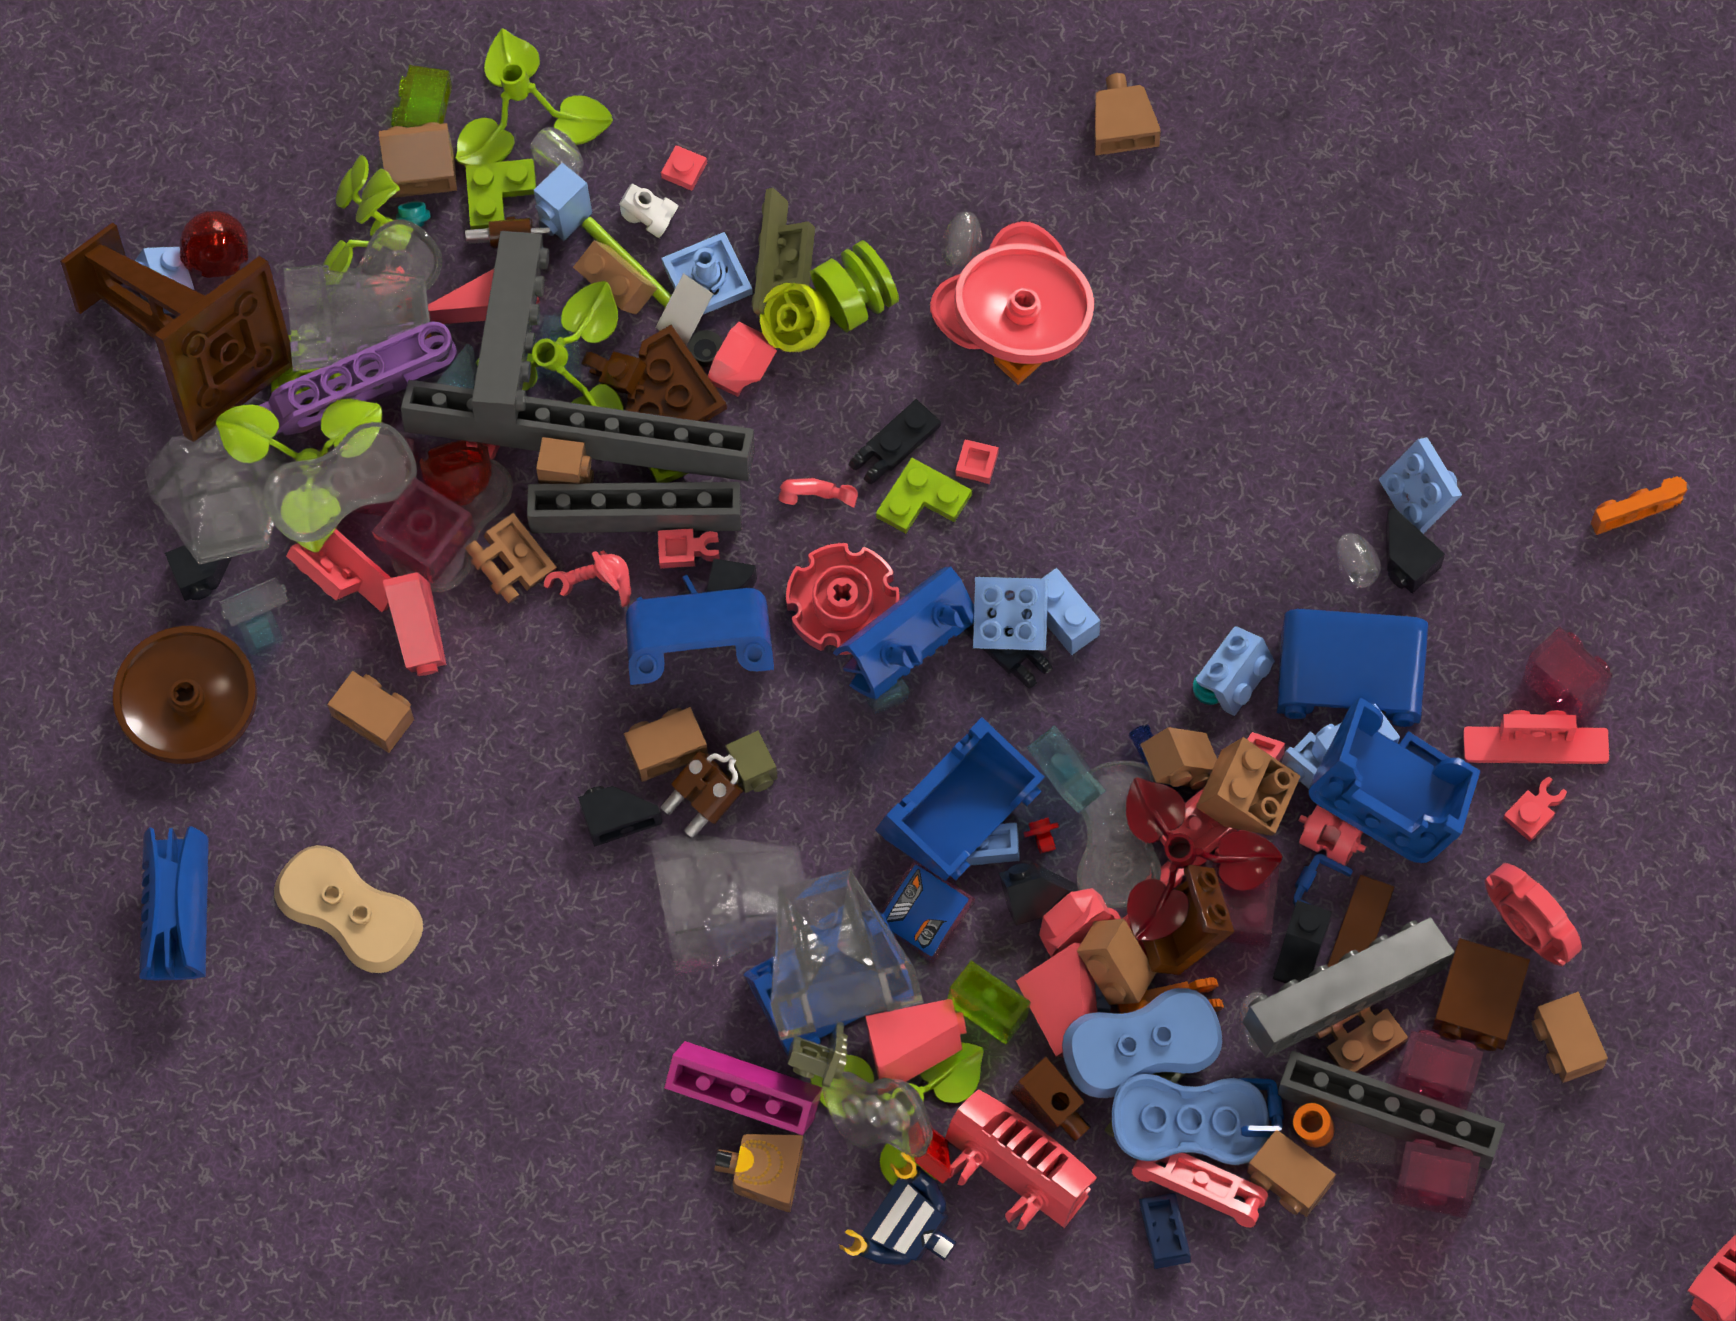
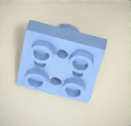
(703, 265)
(1428, 485)
(1012, 613)

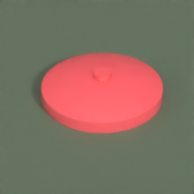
(1024, 303)

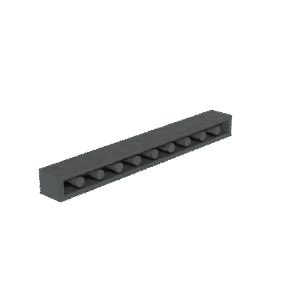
(606, 432)

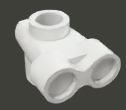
(642, 206)

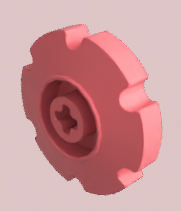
(839, 573)
(1533, 914)

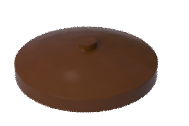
(185, 694)

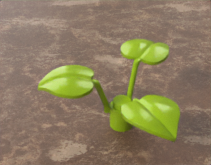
(510, 66)
(374, 195)
(593, 317)
(250, 429)
(951, 1081)

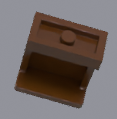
(1203, 929)
(1480, 995)

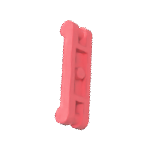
(1205, 1185)

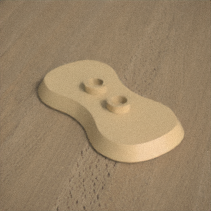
(369, 924)

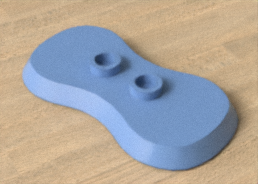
(1167, 1035)
(1164, 1118)

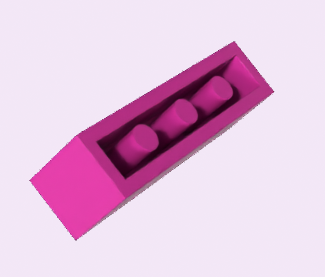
(743, 1088)

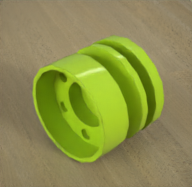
(860, 282)

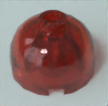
(214, 244)
(457, 471)

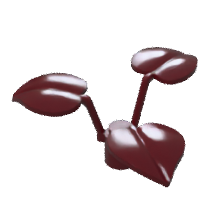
(1154, 812)

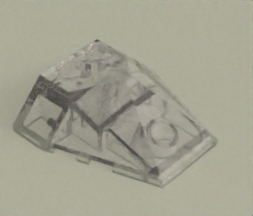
(348, 312)
(212, 496)
(720, 895)
(835, 957)

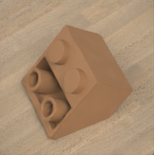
(419, 159)
(1248, 789)

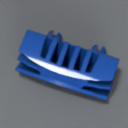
(908, 632)
(174, 906)

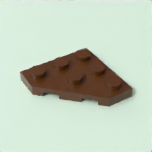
(673, 381)

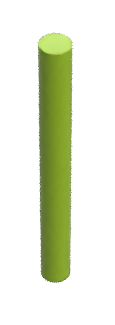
(602, 236)

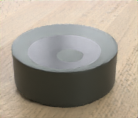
(704, 347)

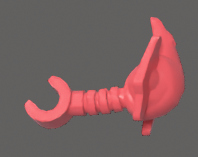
(607, 567)

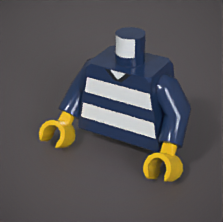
(905, 1221)

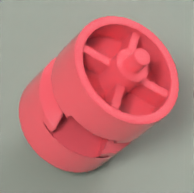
(1330, 834)

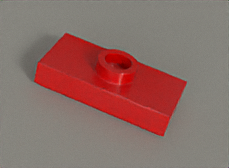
(936, 1159)

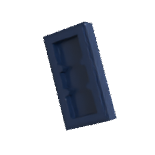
(1164, 1230)

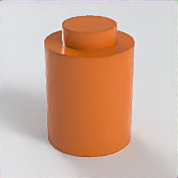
(1313, 1125)

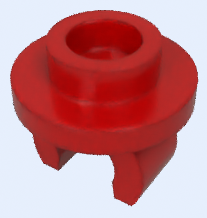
(1042, 833)

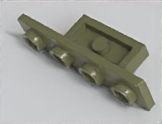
(783, 250)
(815, 1059)

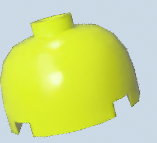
(794, 317)

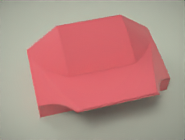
(741, 359)
(1072, 919)

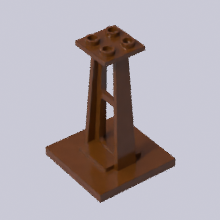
(216, 348)

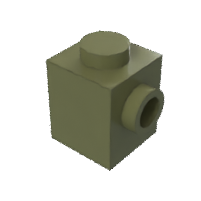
(753, 763)

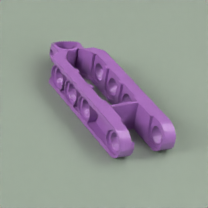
(396, 361)

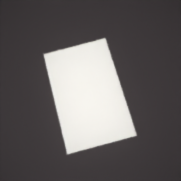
(685, 308)

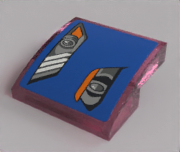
(925, 911)

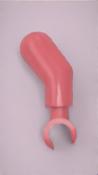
(810, 486)

